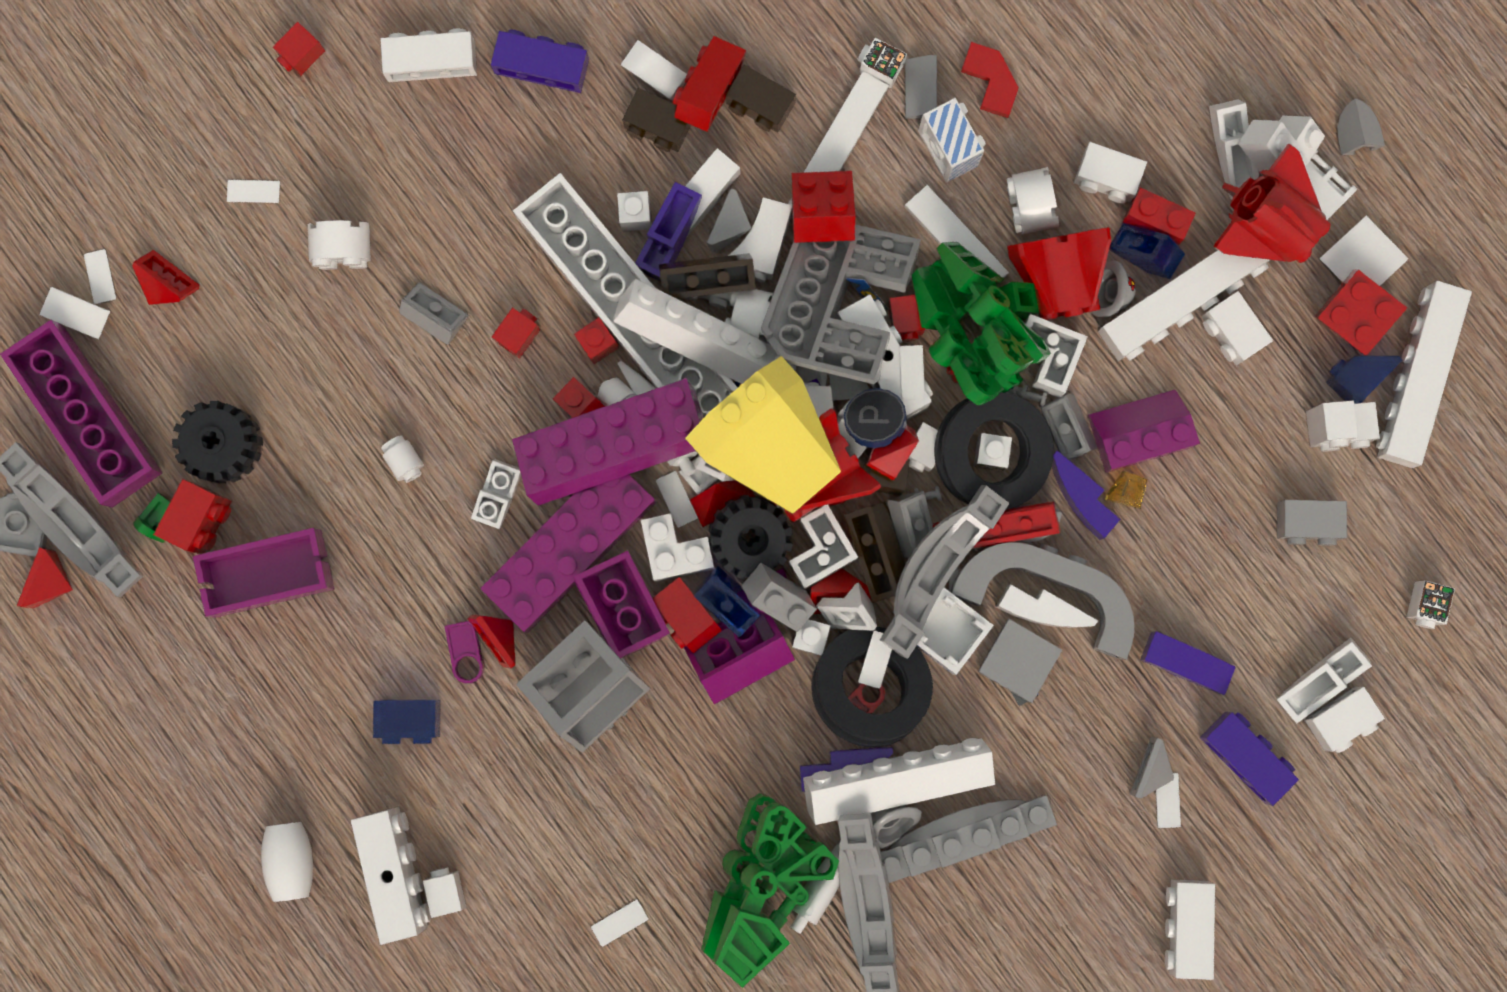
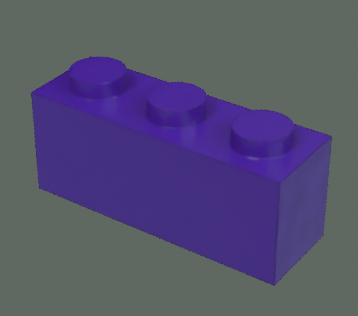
(540, 60)
(1250, 757)

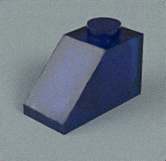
(1147, 250)
(1360, 375)
(727, 601)

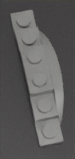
(67, 521)
(934, 564)
(966, 835)
(867, 902)

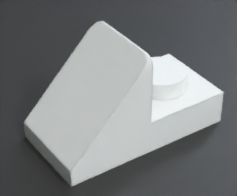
(851, 612)

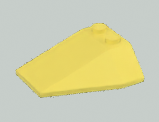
(769, 438)

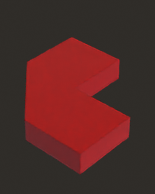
(990, 66)

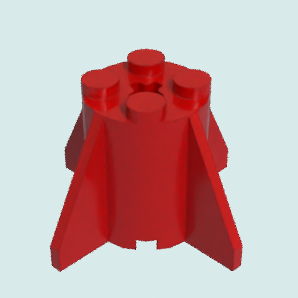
(1275, 213)
(1064, 271)
(849, 484)

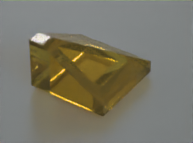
(1127, 490)

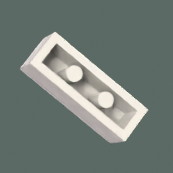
(428, 55)
(1190, 929)

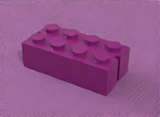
(263, 572)

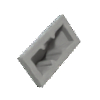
(730, 223)
(1154, 770)

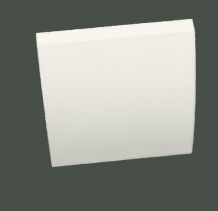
(1364, 249)

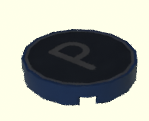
(875, 417)

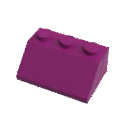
(1143, 430)
(621, 605)
(735, 662)

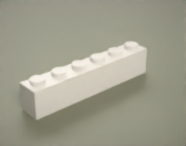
(1177, 301)
(692, 332)
(1423, 374)
(899, 780)

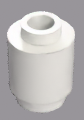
(614, 391)
(402, 459)

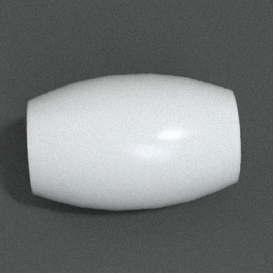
(287, 861)

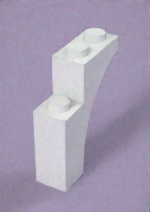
(763, 244)

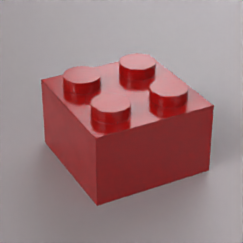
(823, 206)
(1360, 312)
(193, 518)

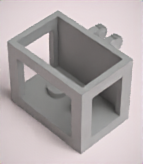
(582, 687)

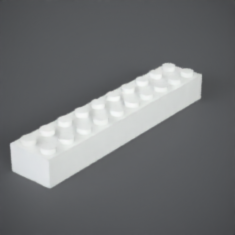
(600, 275)

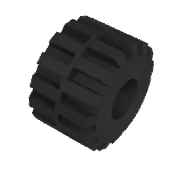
(236, 446)
(767, 524)

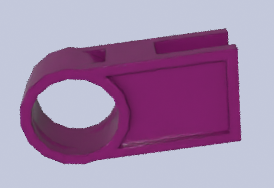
(464, 642)

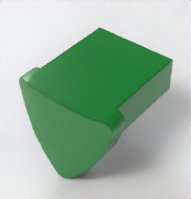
(151, 517)

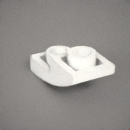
(654, 70)
(74, 312)
(496, 494)

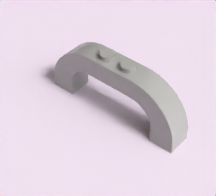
(1115, 612)

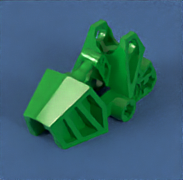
(965, 286)
(737, 931)

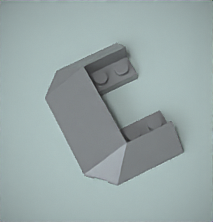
(810, 293)

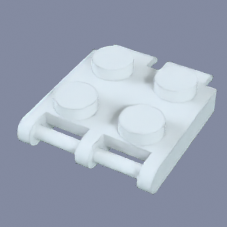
(1327, 192)

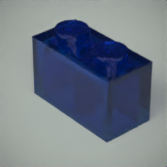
(406, 720)

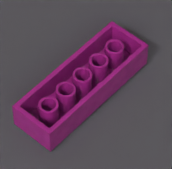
(81, 413)
(608, 442)
(565, 546)

